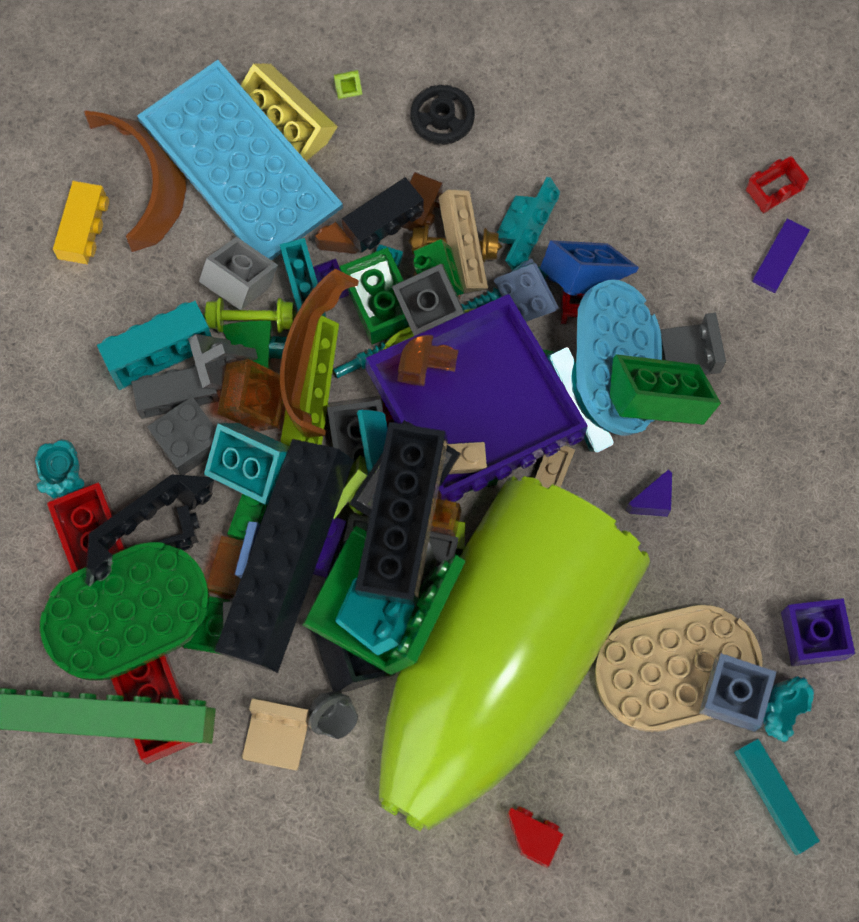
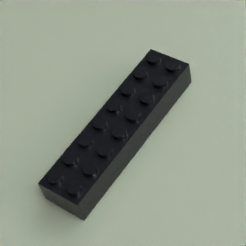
(284, 555)

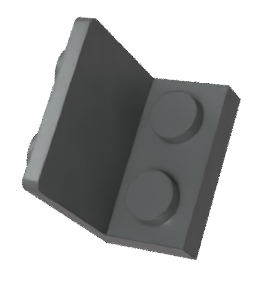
(696, 345)

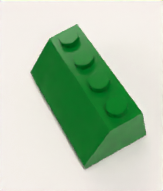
(661, 390)

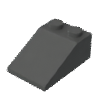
(345, 423)

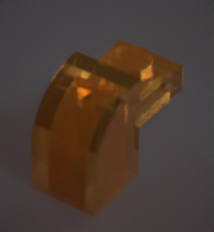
(420, 355)

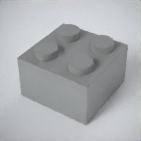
(238, 273)

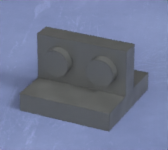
(213, 354)

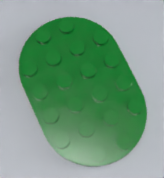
(130, 618)

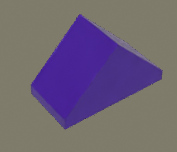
(654, 499)

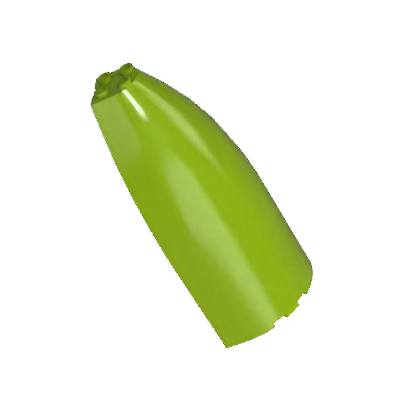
(507, 649)

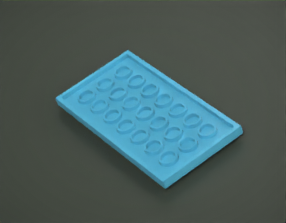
(239, 161)

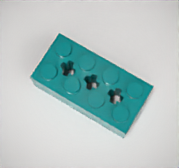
(153, 345)

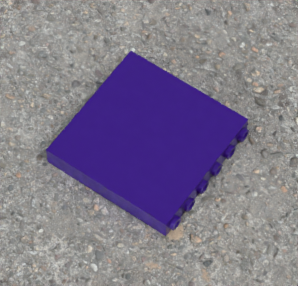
(497, 395)

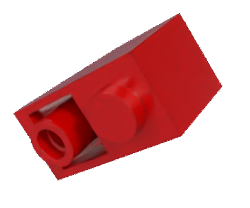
(534, 839)

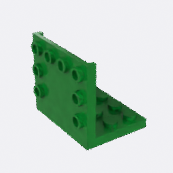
(430, 602)

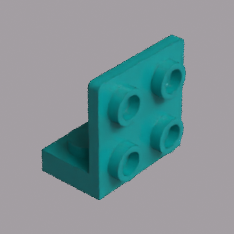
(374, 621)

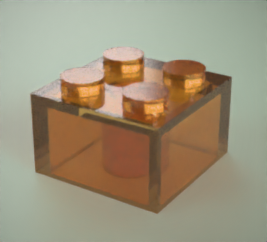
(251, 395)

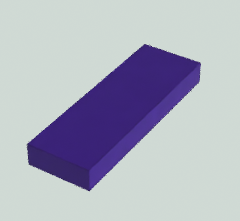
(781, 255)

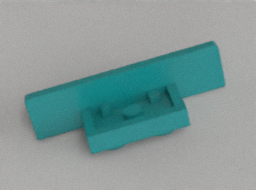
(526, 221)

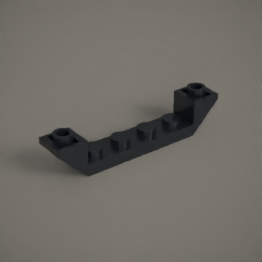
(188, 489)

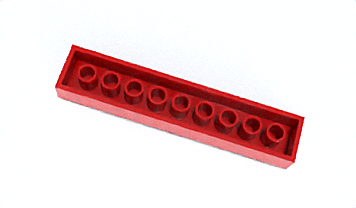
(74, 519)

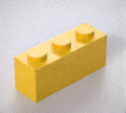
(81, 222)

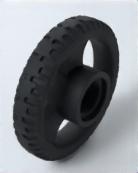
(442, 104)

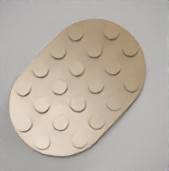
(660, 665)

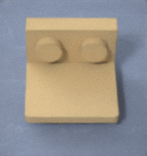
(276, 734)

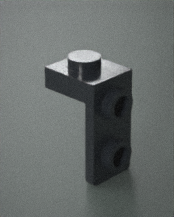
(189, 524)

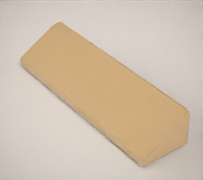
(463, 238)

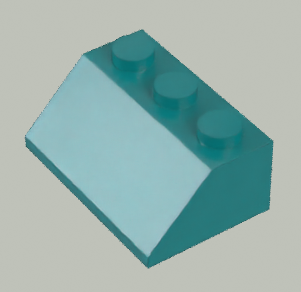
(245, 460)

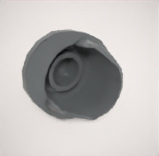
(332, 715)

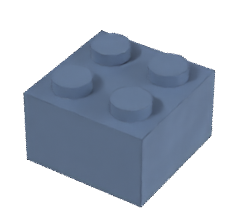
(737, 692)

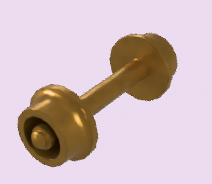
(488, 246)

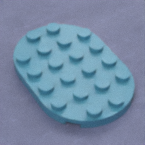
(612, 323)

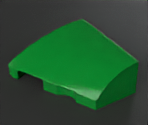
(252, 335)

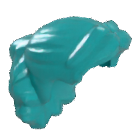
(58, 469)
(785, 703)

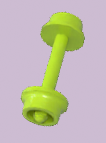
(215, 315)

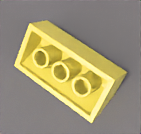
(289, 109)

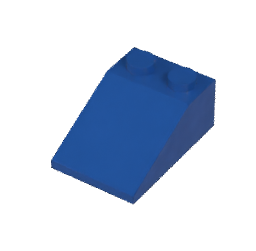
(584, 265)

